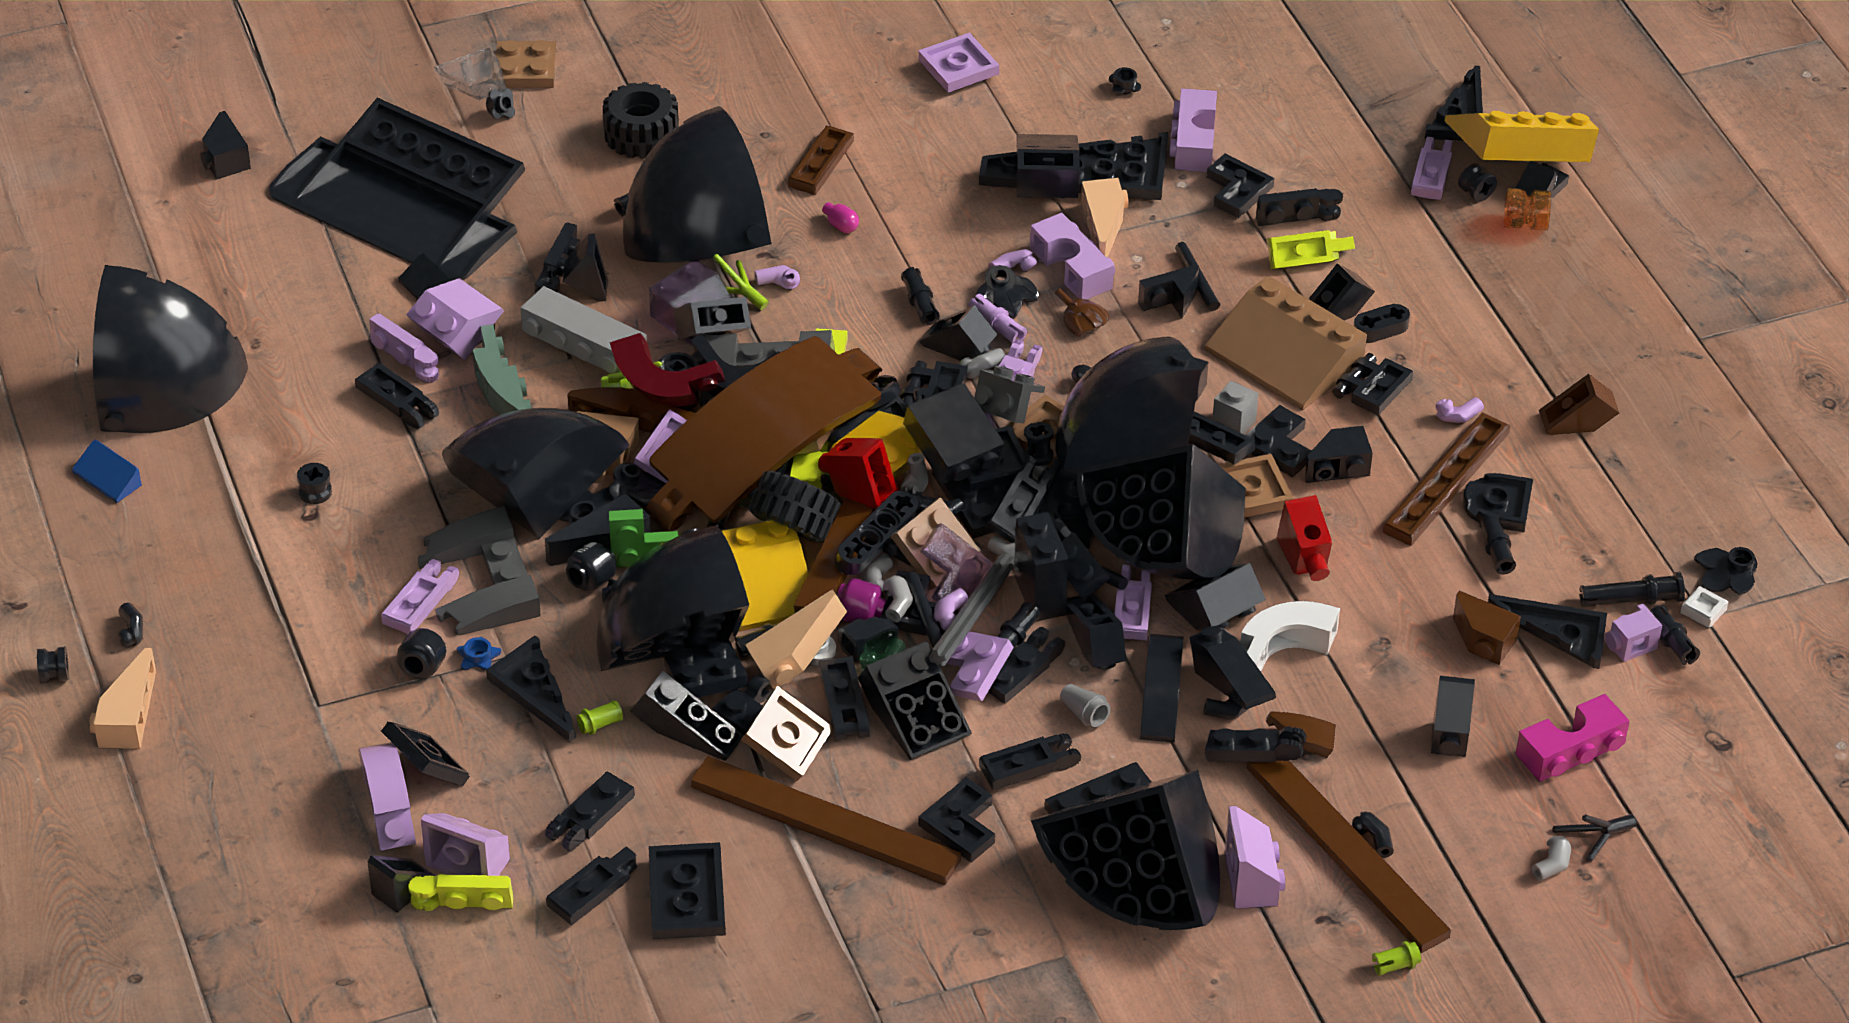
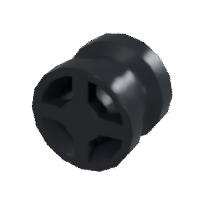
(1477, 182)
(314, 483)
(53, 664)

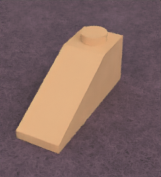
(1103, 210)
(794, 642)
(125, 705)

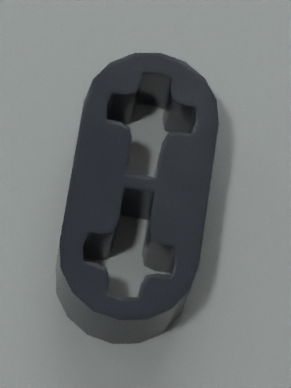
(1383, 322)

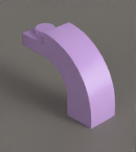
(387, 795)

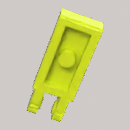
(461, 892)

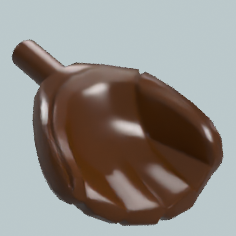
(1082, 314)

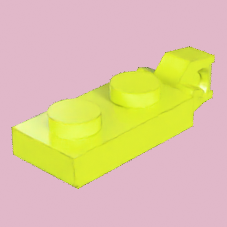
(1306, 248)

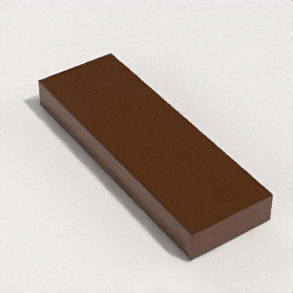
(820, 160)

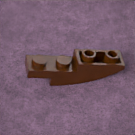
(622, 402)

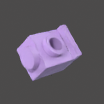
(1634, 634)

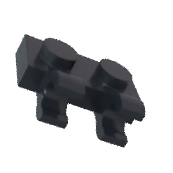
(742, 707)

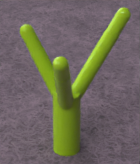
(742, 281)

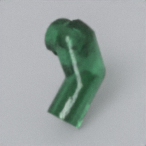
(894, 646)

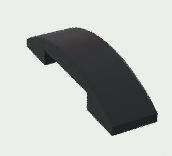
(1161, 688)

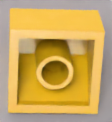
(896, 439)

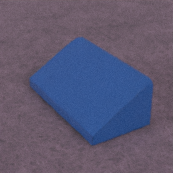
(107, 471)

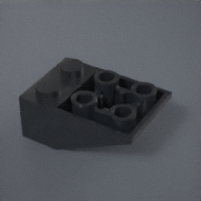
(1047, 166)
(914, 701)

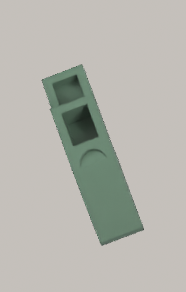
(495, 378)

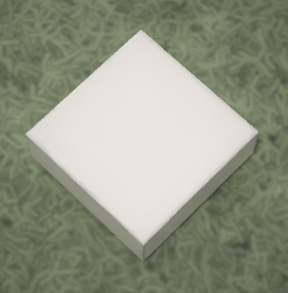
(1704, 607)

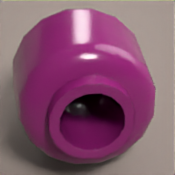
(861, 600)

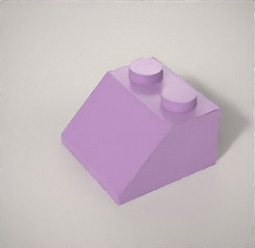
(454, 315)
(462, 847)
(1252, 861)

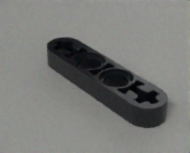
(873, 530)

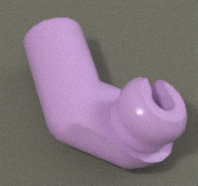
(1011, 259)

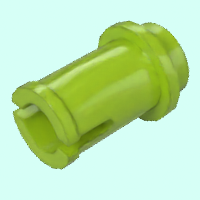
(599, 717)
(1397, 958)

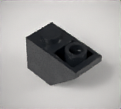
(1340, 455)

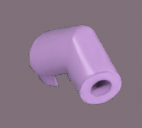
(779, 275)
(1461, 414)
(946, 606)

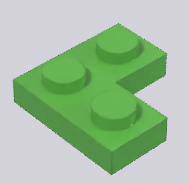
(629, 539)

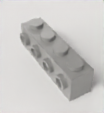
(574, 328)

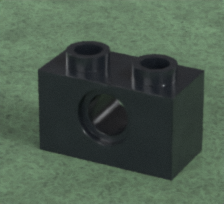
(712, 317)

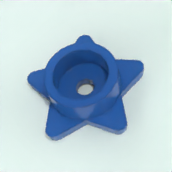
(475, 646)

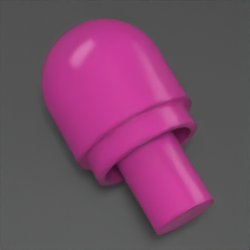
(841, 217)

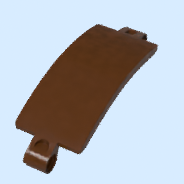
(758, 428)

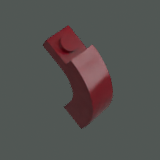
(659, 385)

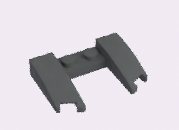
(752, 353)
(513, 590)

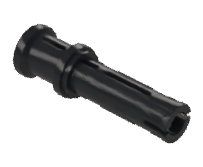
(1648, 589)

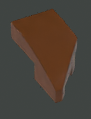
(1318, 731)

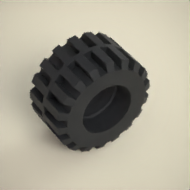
(638, 118)
(794, 505)

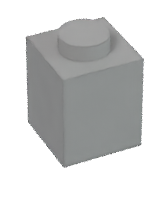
(1236, 407)

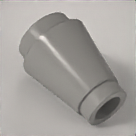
(1086, 705)

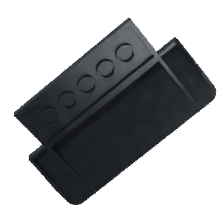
(406, 189)

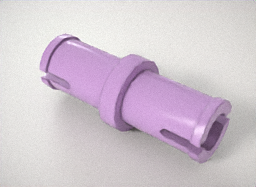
(999, 319)

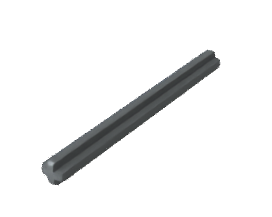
(971, 610)

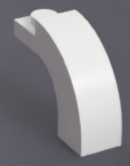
(1290, 626)

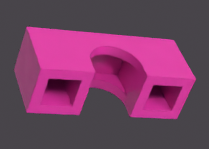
(1550, 751)

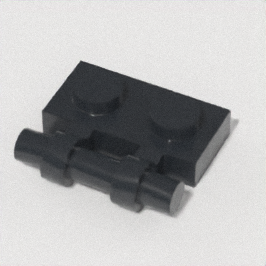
(939, 379)
(1379, 388)

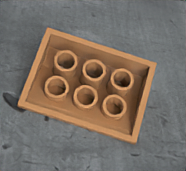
(1287, 342)

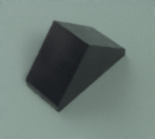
(586, 270)
(391, 878)

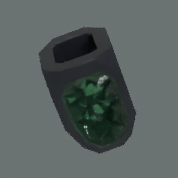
(866, 634)

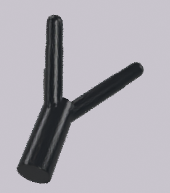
(1606, 827)

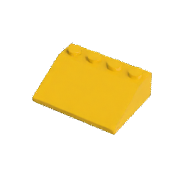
(1527, 136)
(770, 569)

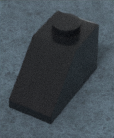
(224, 148)
(1342, 293)
(960, 335)
(1452, 716)

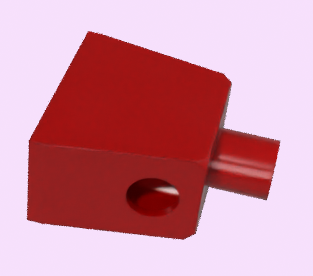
(860, 470)
(1305, 537)

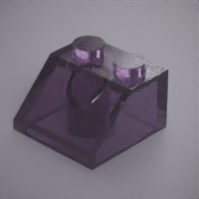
(685, 285)

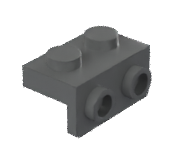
(1005, 394)

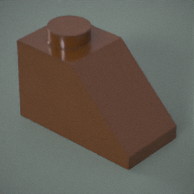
(1579, 408)
(1485, 627)

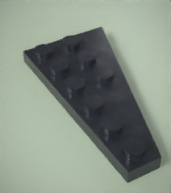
(1135, 163)

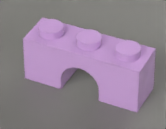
(1193, 129)
(1086, 267)

